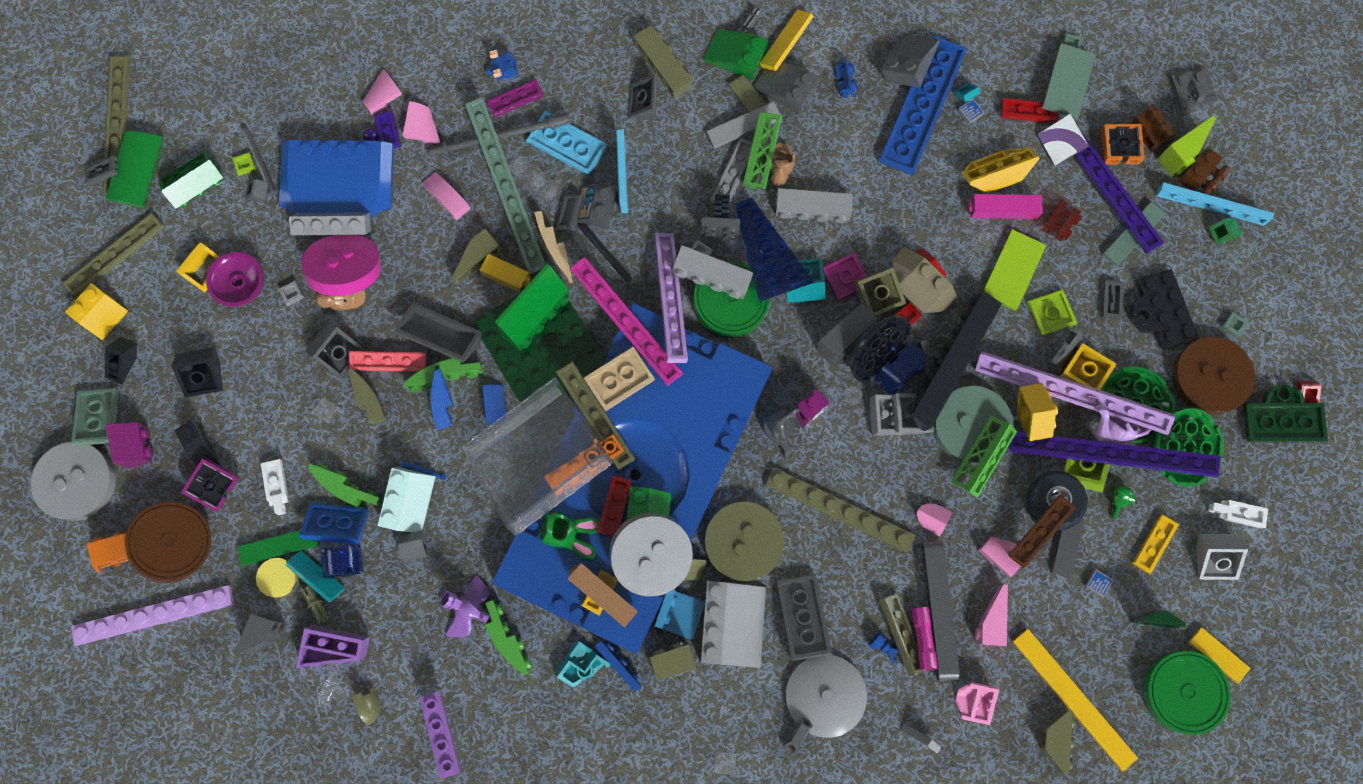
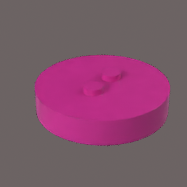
(341, 264)

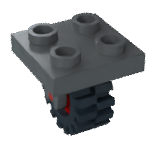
(720, 220)

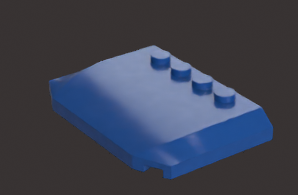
(336, 176)

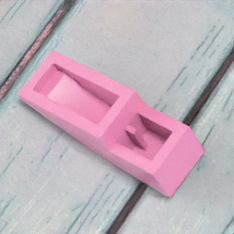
(446, 196)

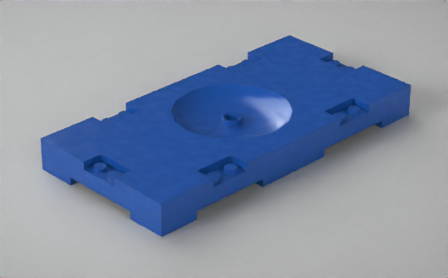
(679, 446)

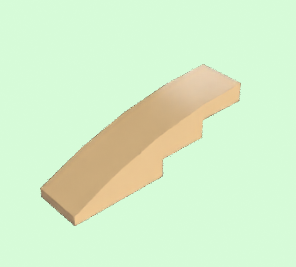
(556, 251)

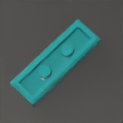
(313, 576)

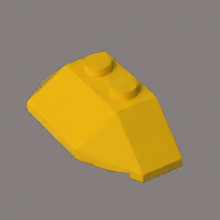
(1000, 169)

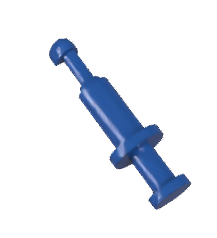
(418, 468)

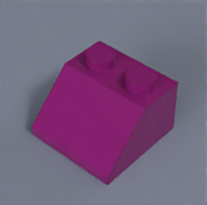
(129, 444)

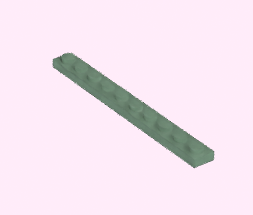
(506, 186)

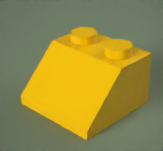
(96, 311)

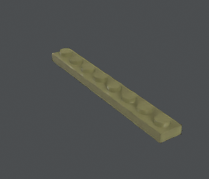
(840, 510)

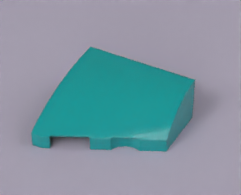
(579, 664)

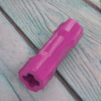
(926, 649)

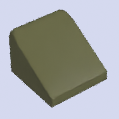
(696, 570)

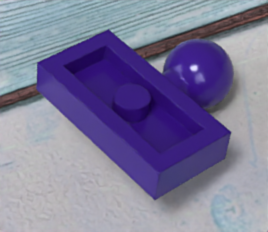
(386, 131)

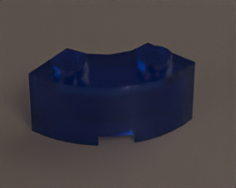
(894, 376)

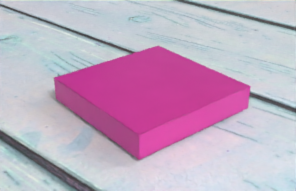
(842, 274)

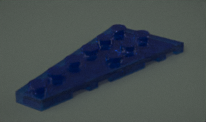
(769, 257)

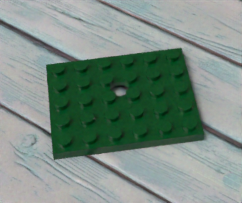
(537, 364)

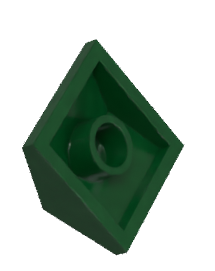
(1159, 618)

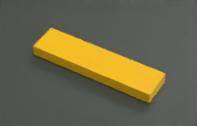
(786, 40)

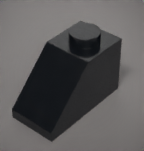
(119, 359)

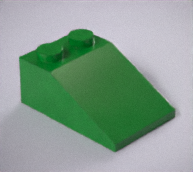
(737, 52)

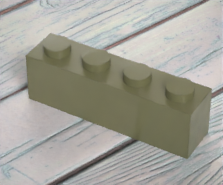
(663, 62)

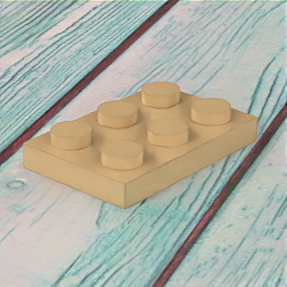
(619, 379)

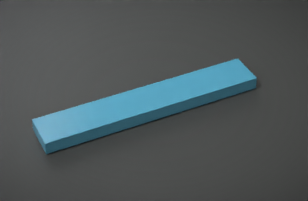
(1214, 204)

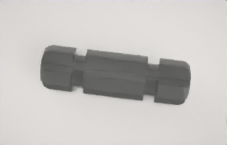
(750, 20)

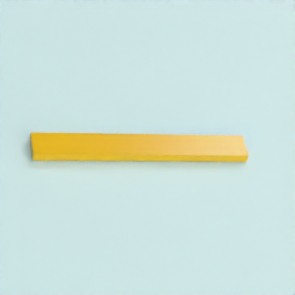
(1075, 700)

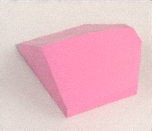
(977, 702)

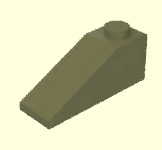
(475, 254)

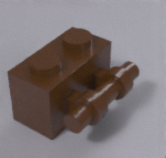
(1155, 129)
(1200, 170)

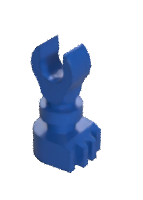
(879, 642)

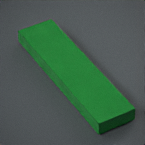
(274, 547)

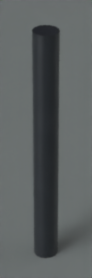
(608, 256)

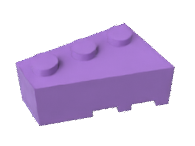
(330, 646)

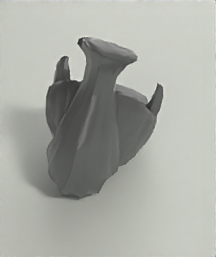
(780, 426)

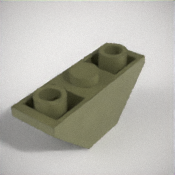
(1058, 742)

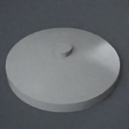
(826, 694)

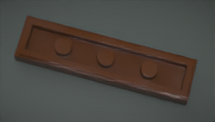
(1042, 531)

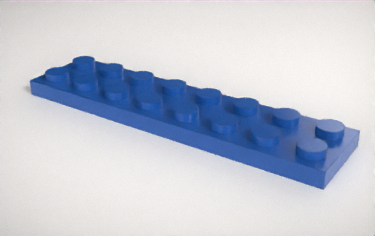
(922, 109)

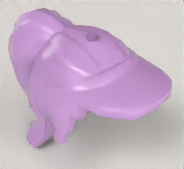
(1117, 430)

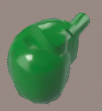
(1121, 497)

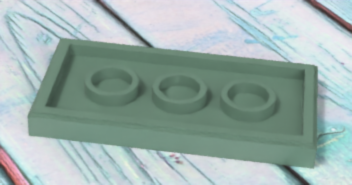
(1068, 80)

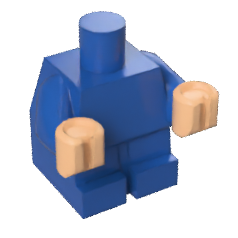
(502, 66)

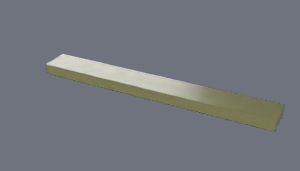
(116, 107)

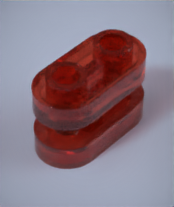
(1063, 231)

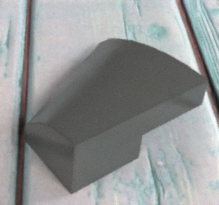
(1066, 351)

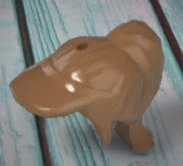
(781, 165)
(337, 302)

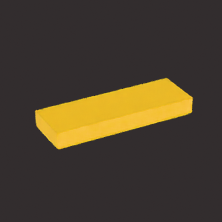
(1155, 543)
(1224, 658)

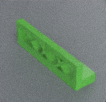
(759, 149)
(990, 457)

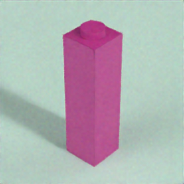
(1005, 206)

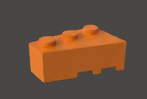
(107, 551)

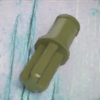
(314, 605)

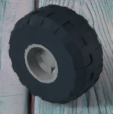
(1048, 487)

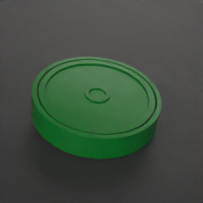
(728, 315)
(1186, 692)

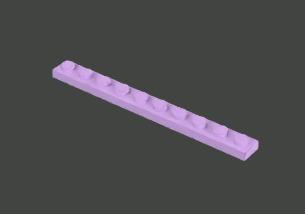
(1076, 393)

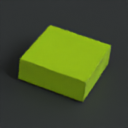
(244, 164)

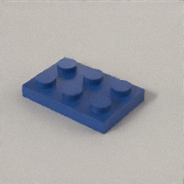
(334, 523)

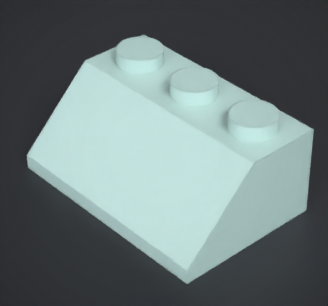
(406, 500)

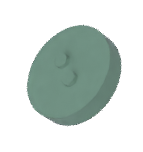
(964, 419)

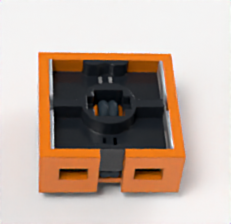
(1122, 143)

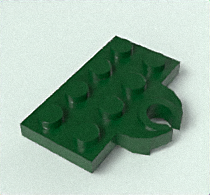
(1285, 419)

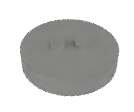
(73, 481)
(650, 554)

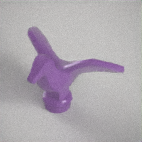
(466, 607)

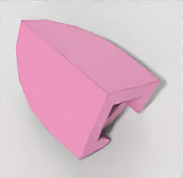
(934, 517)

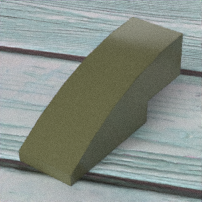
(367, 398)

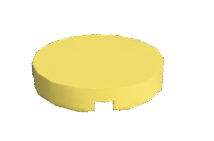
(275, 578)

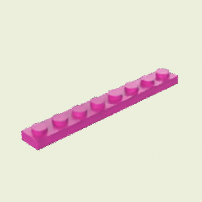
(625, 321)

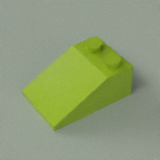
(1182, 152)

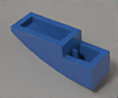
(440, 400)

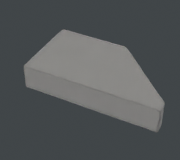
(921, 738)

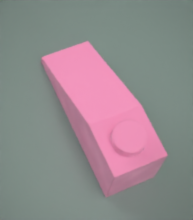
(993, 625)

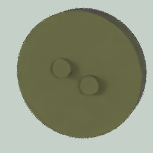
(744, 541)

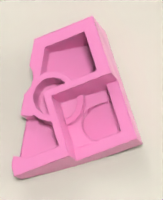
(381, 93)
(420, 124)
(997, 552)

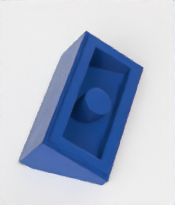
(494, 402)

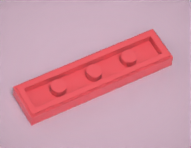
(387, 361)

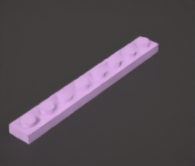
(670, 299)
(152, 615)

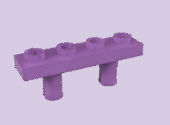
(440, 735)

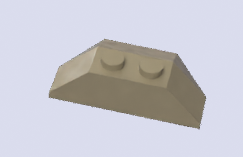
(922, 282)

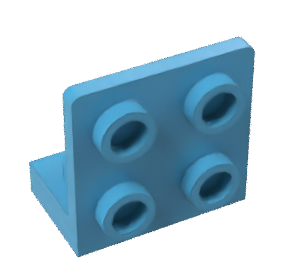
(680, 614)

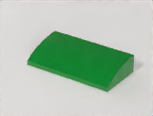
(135, 169)

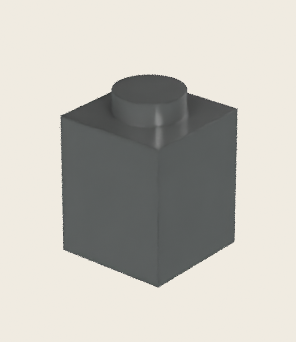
(412, 546)

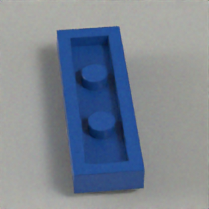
(619, 665)

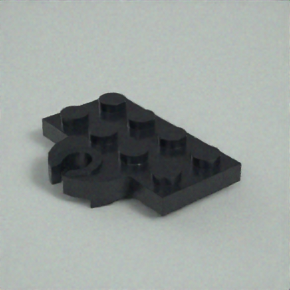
(1163, 310)

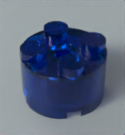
(342, 561)

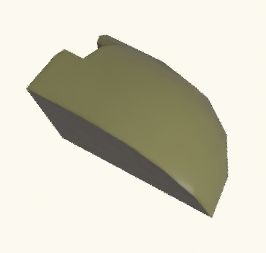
(367, 705)

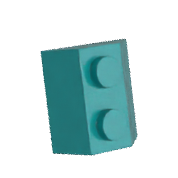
(814, 291)

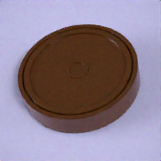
(1213, 375)
(168, 542)

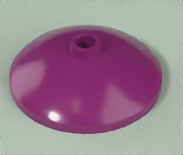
(225, 274)

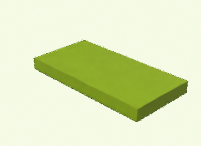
(1014, 269)

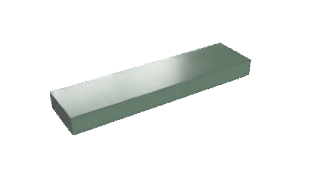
(1125, 242)

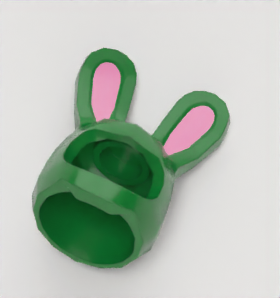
(561, 530)

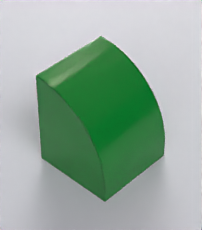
(1225, 230)

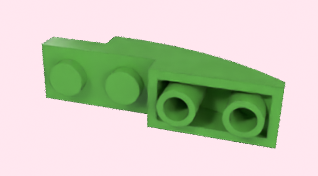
(450, 369)
(338, 485)
(509, 647)

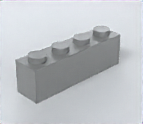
(814, 204)
(330, 223)
(712, 272)

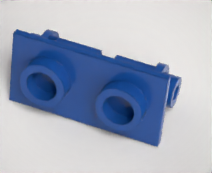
(846, 71)

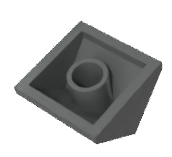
(643, 99)

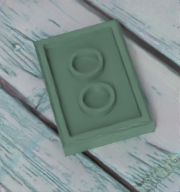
(91, 414)

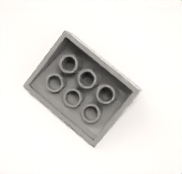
(733, 624)

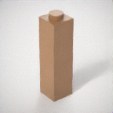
(602, 594)

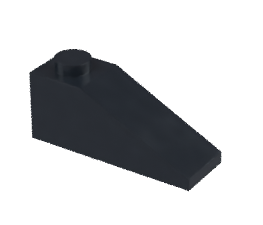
(196, 442)

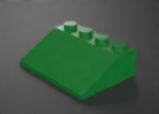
(533, 308)

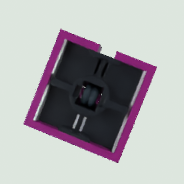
(210, 484)

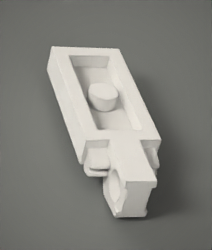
(275, 485)
(1240, 513)

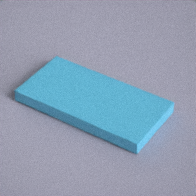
(569, 145)
(622, 172)

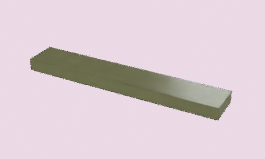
(113, 255)
(592, 410)

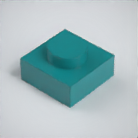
(967, 92)

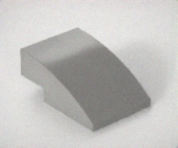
(889, 415)

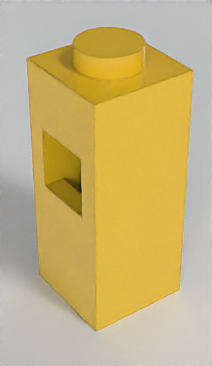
(505, 273)

